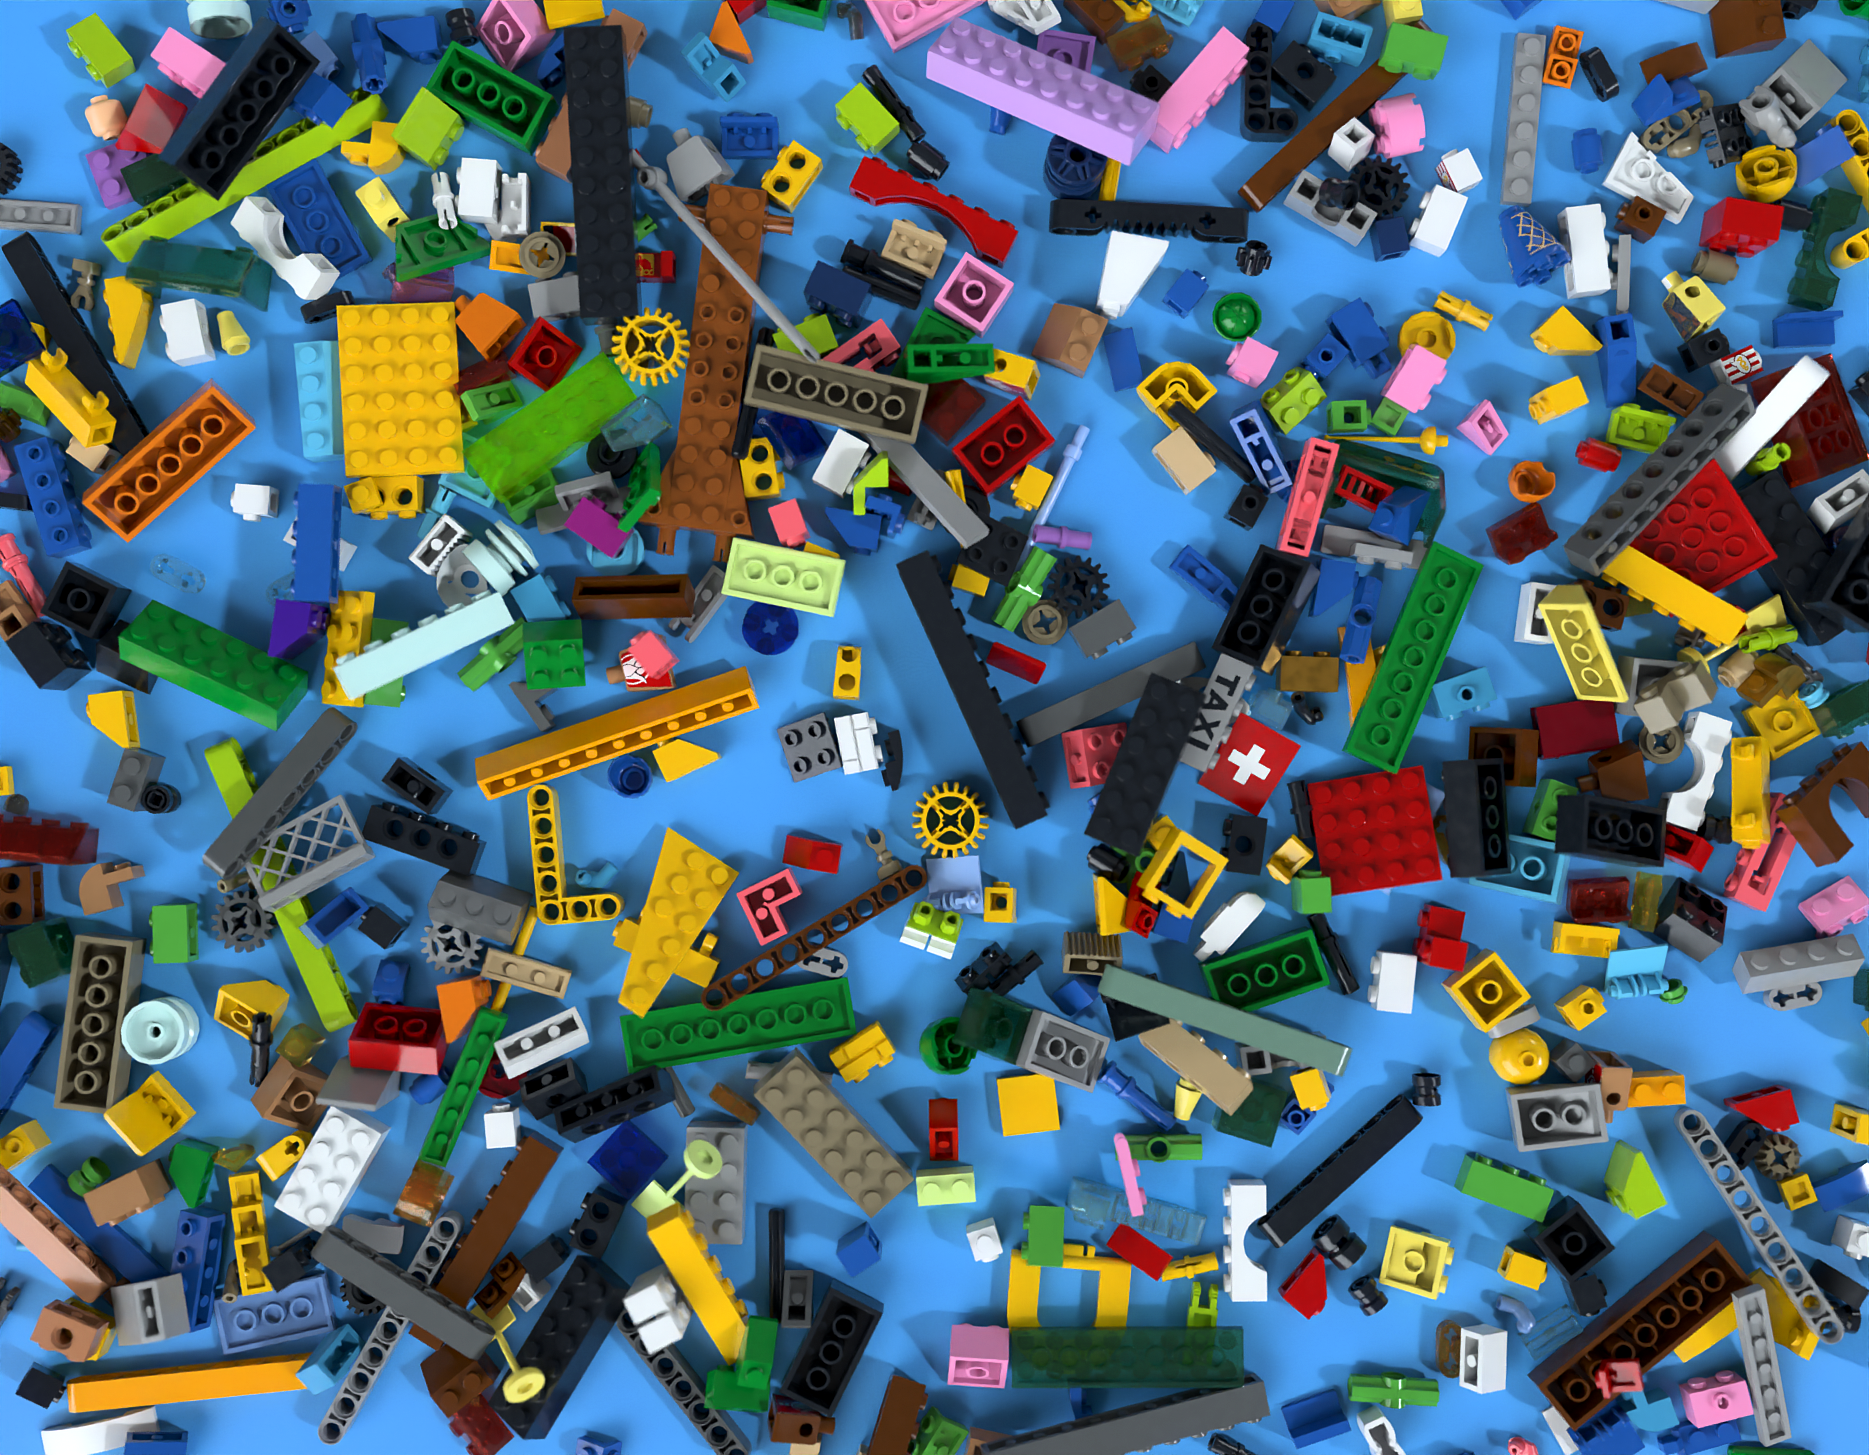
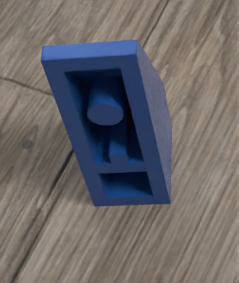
(1261, 446)

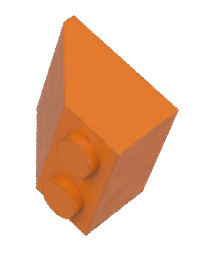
(460, 1003)

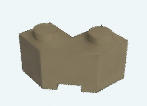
(1679, 691)

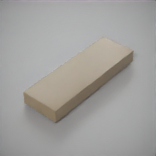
(525, 972)

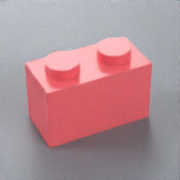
(789, 524)
(652, 654)

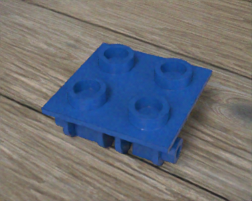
(1607, 1433)

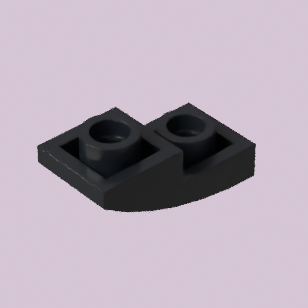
(894, 769)

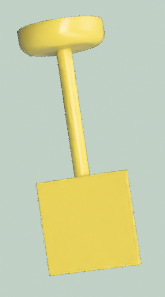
(1767, 614)
(523, 1382)

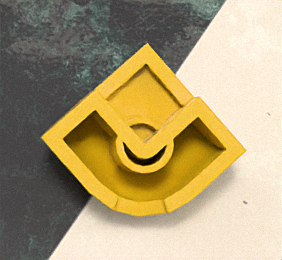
(1175, 383)

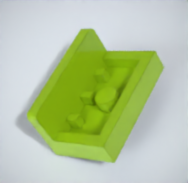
(1292, 399)
(1638, 428)

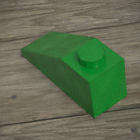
(946, 362)

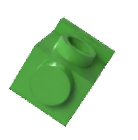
(1355, 408)

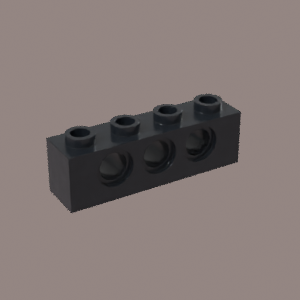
(380, 831)
(614, 1104)

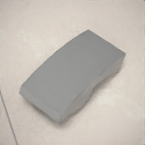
(378, 1235)

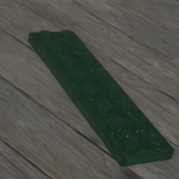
(1128, 1357)

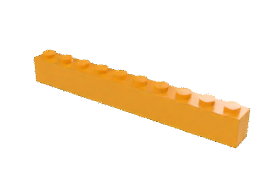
(616, 733)

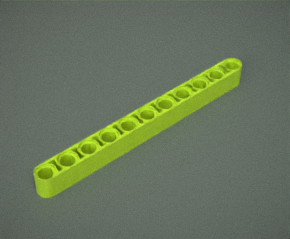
(269, 162)
(316, 966)

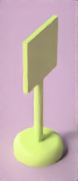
(700, 1159)

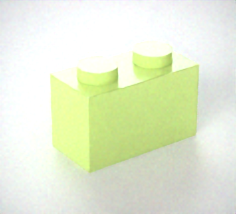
(945, 1185)

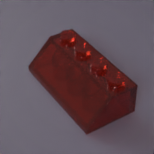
(47, 841)

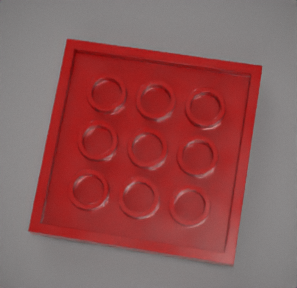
(1706, 533)
(1375, 831)

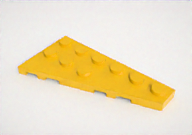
(678, 906)

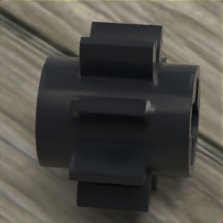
(1253, 258)

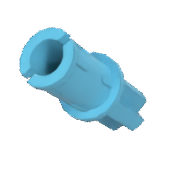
(436, 511)

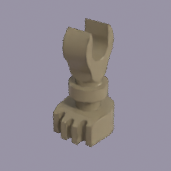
(86, 282)
(884, 856)

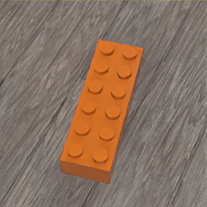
(168, 460)

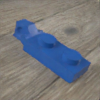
(1688, 1439)

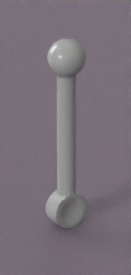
(276, 1250)

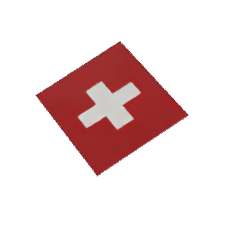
(1250, 764)

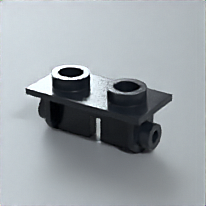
(991, 960)

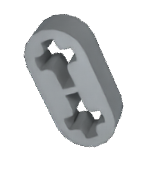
(824, 968)
(1793, 1001)
(1516, 1020)

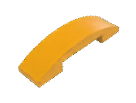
(1357, 677)

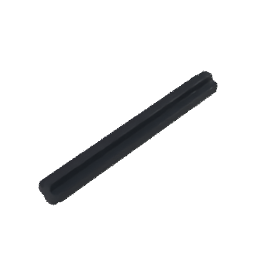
(748, 413)

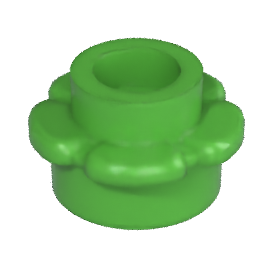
(1675, 993)

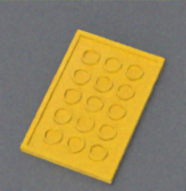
(400, 389)

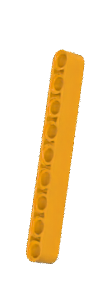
(185, 1383)

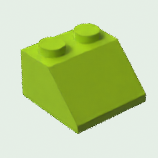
(428, 129)
(1631, 1182)

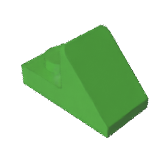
(491, 402)

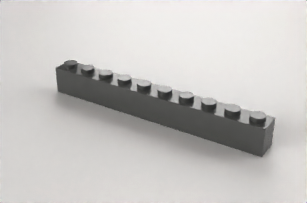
(1144, 1423)

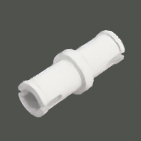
(443, 200)

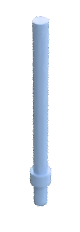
(1072, 454)

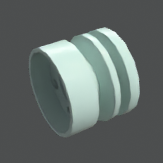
(219, 18)
(501, 557)

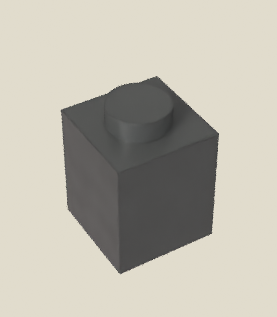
(1571, 1060)

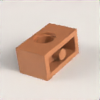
(85, 1328)

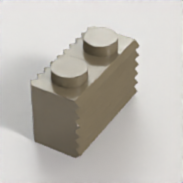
(1090, 952)

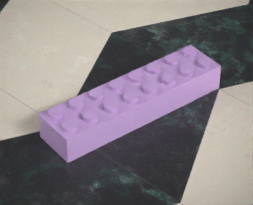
(1042, 90)

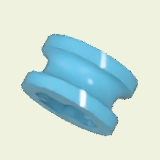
(1813, 694)

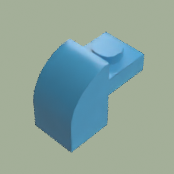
(712, 68)
(1649, 1410)

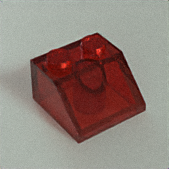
(950, 408)

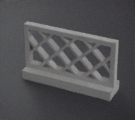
(317, 875)

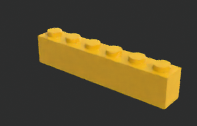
(1676, 596)
(700, 1278)

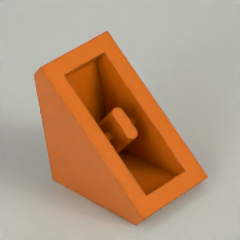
(728, 37)

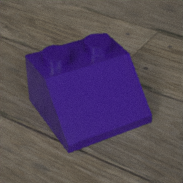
(296, 627)

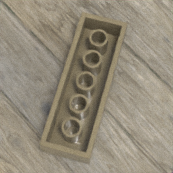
(835, 394)
(100, 995)
(833, 1132)

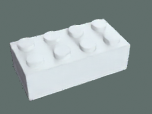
(332, 1167)

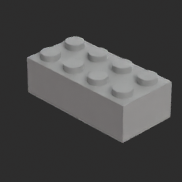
(720, 1201)

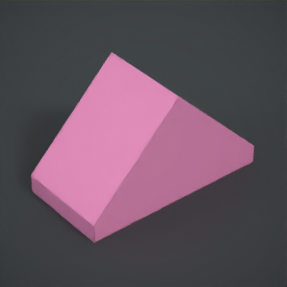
(1484, 427)

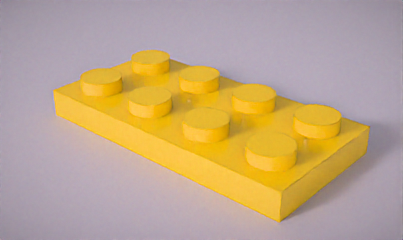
(347, 633)

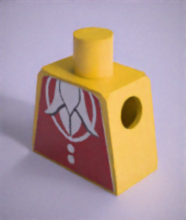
(1018, 377)

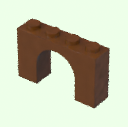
(1808, 808)

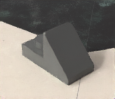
(531, 699)
(798, 1299)

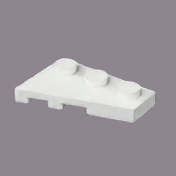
(1640, 174)

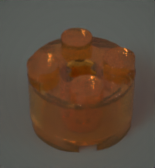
(423, 1194)

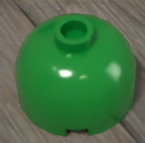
(939, 1051)

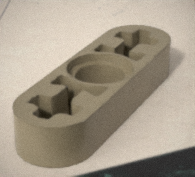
(1670, 133)

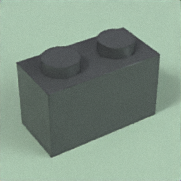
(1102, 629)
(134, 775)

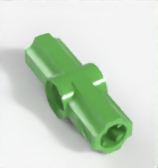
(1024, 589)
(494, 656)
(1177, 1146)
(1393, 1390)

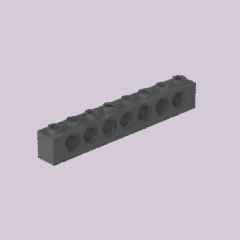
(1659, 479)

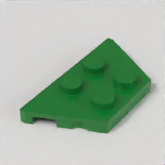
(427, 248)

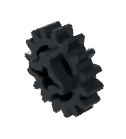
(1387, 180)
(1074, 576)

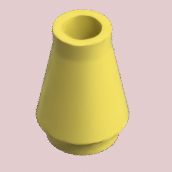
(232, 334)
(1185, 1099)

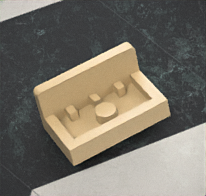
(915, 248)

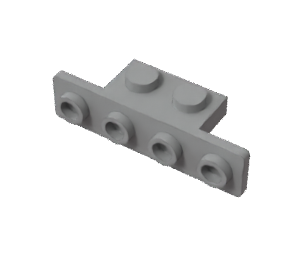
(569, 495)
(1371, 548)

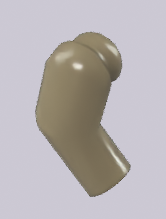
(1687, 145)
(237, 881)
(232, 1283)

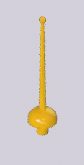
(1428, 439)

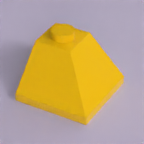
(1109, 907)
(241, 1001)

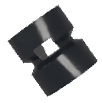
(1335, 1238)

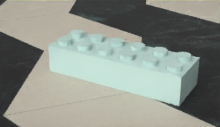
(422, 646)

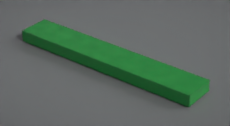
(463, 1086)

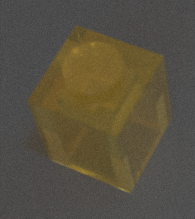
(300, 1044)

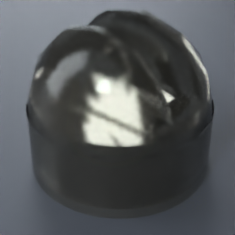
(16, 804)

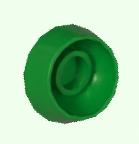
(1237, 316)

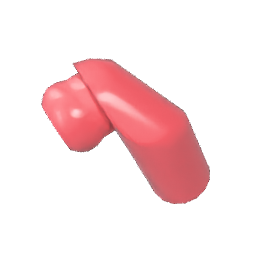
(1521, 1446)

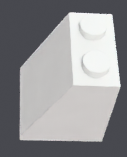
(1126, 270)

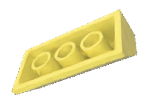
(1581, 645)

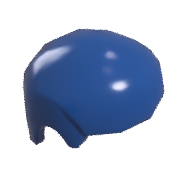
(630, 776)

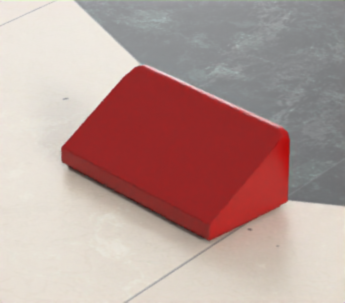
(1016, 663)

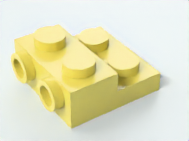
(1416, 1262)

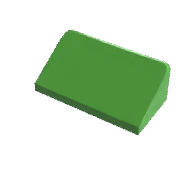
(533, 497)

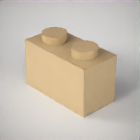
(1184, 460)

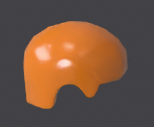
(1530, 481)

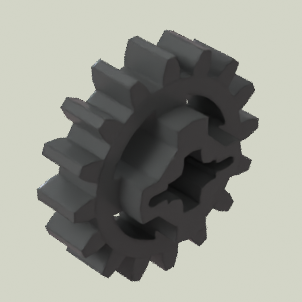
(235, 930)

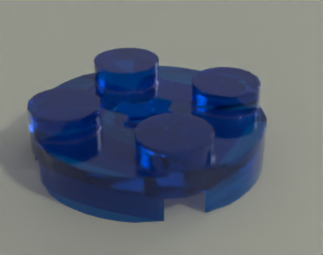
(766, 642)

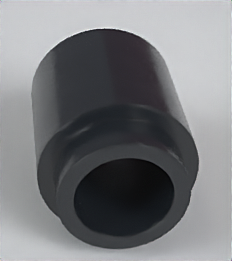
(927, 160)
(1795, 215)
(1108, 862)

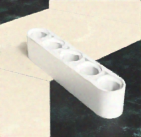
(1771, 416)

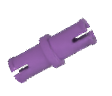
(1062, 537)

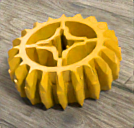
(642, 356)
(934, 835)

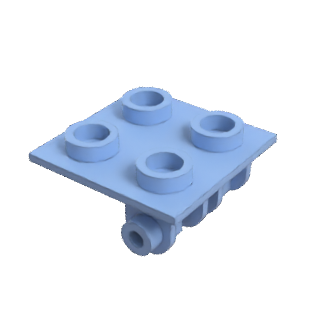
(955, 884)

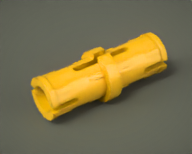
(1463, 310)
(1190, 1266)

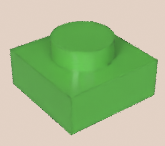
(1388, 417)

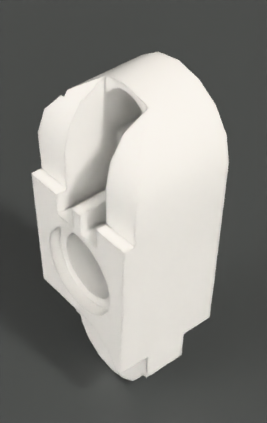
(1228, 924)

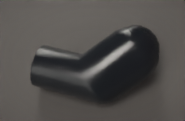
(1300, 707)

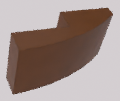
(1674, 63)
(501, 1288)

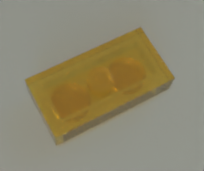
(1645, 901)

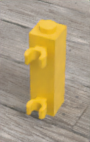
(70, 400)
(1750, 791)
(696, 965)

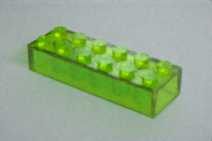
(549, 428)

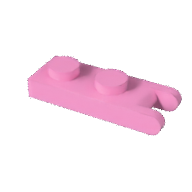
(1129, 1171)

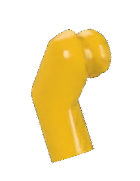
(1136, 12)

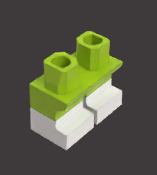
(927, 920)

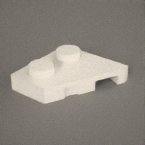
(1029, 14)

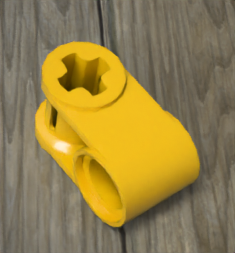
(284, 1154)

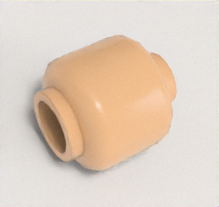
(106, 117)

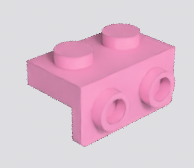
(1835, 908)

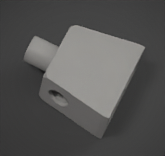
(696, 166)

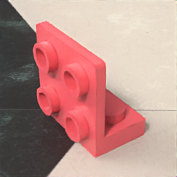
(1092, 753)

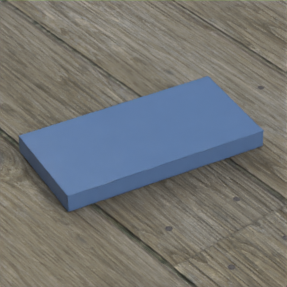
(273, 1317)

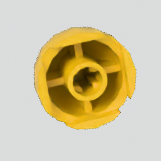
(1766, 173)
(1519, 1056)

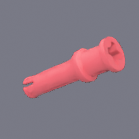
(16, 564)

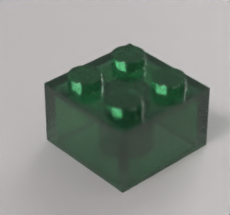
(43, 951)
(992, 1026)
(1256, 1116)

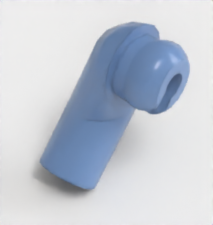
(1520, 1310)

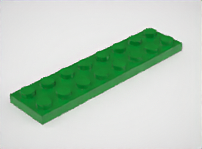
(1412, 657)
(748, 1025)

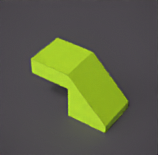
(873, 475)

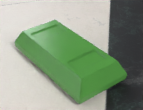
(24, 403)

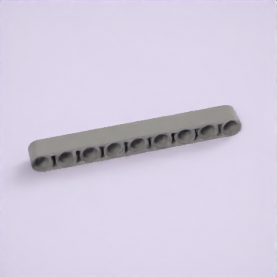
(1768, 1234)
(385, 1339)

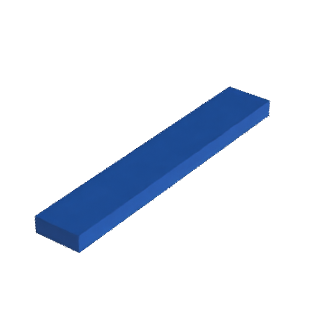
(109, 1241)

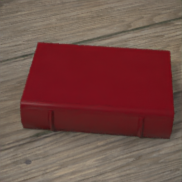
(1574, 728)

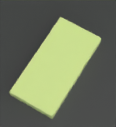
(783, 577)

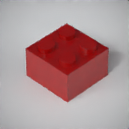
(1741, 226)

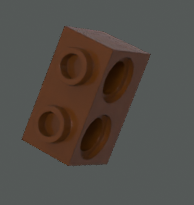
(1669, 390)
(1597, 598)
(28, 895)

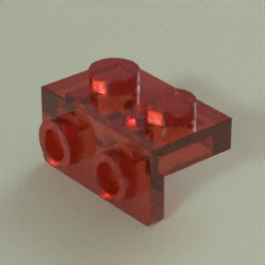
(1520, 534)
(1598, 900)
(480, 1427)

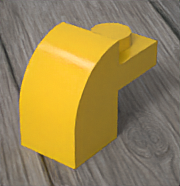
(381, 154)

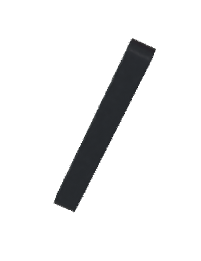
(73, 336)

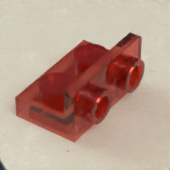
(485, 374)

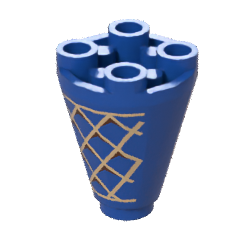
(1530, 248)

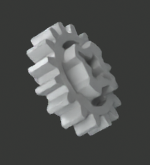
(445, 953)

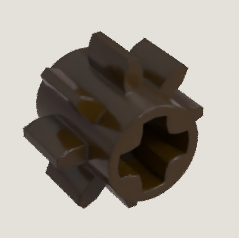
(9, 425)

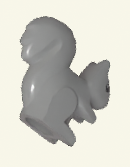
(1764, 113)

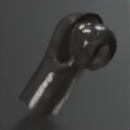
(855, 20)

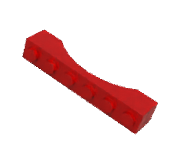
(883, 186)

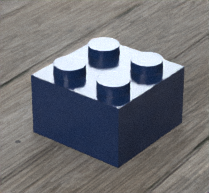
(837, 295)

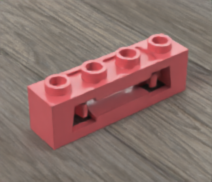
(883, 341)
(1307, 497)
(1754, 890)

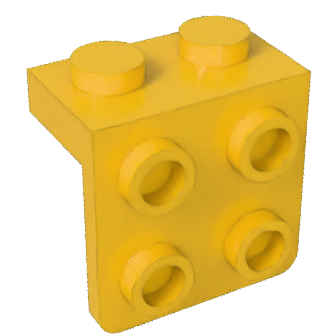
(150, 1114)

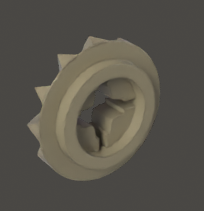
(530, 261)
(1056, 628)
(1673, 742)
(1765, 1157)

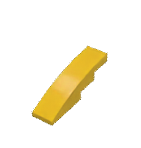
(250, 1231)
(1722, 1323)

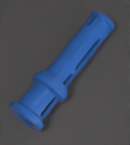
(1127, 1089)

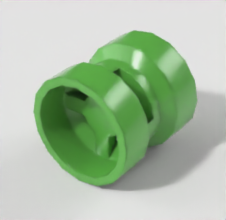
(89, 1176)

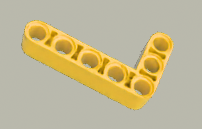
(1856, 172)
(556, 868)

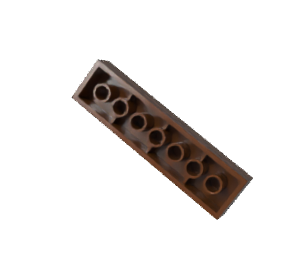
(1641, 1325)

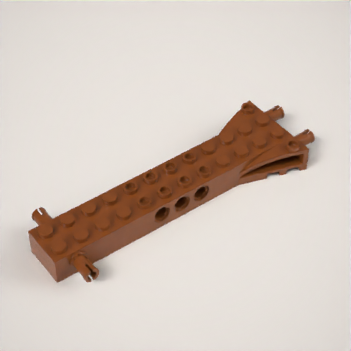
(702, 479)

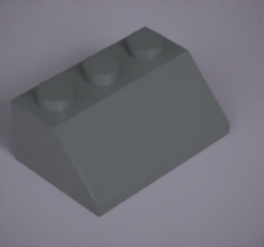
(479, 906)

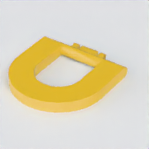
(1111, 1295)

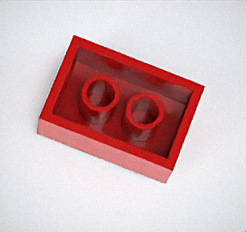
(1003, 446)
(398, 1039)

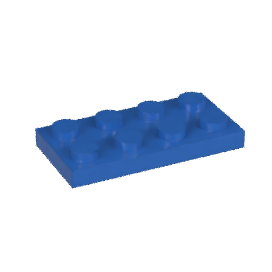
(319, 217)

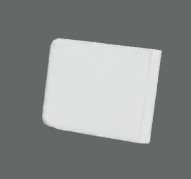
(530, 1292)

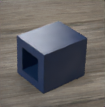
(1389, 238)

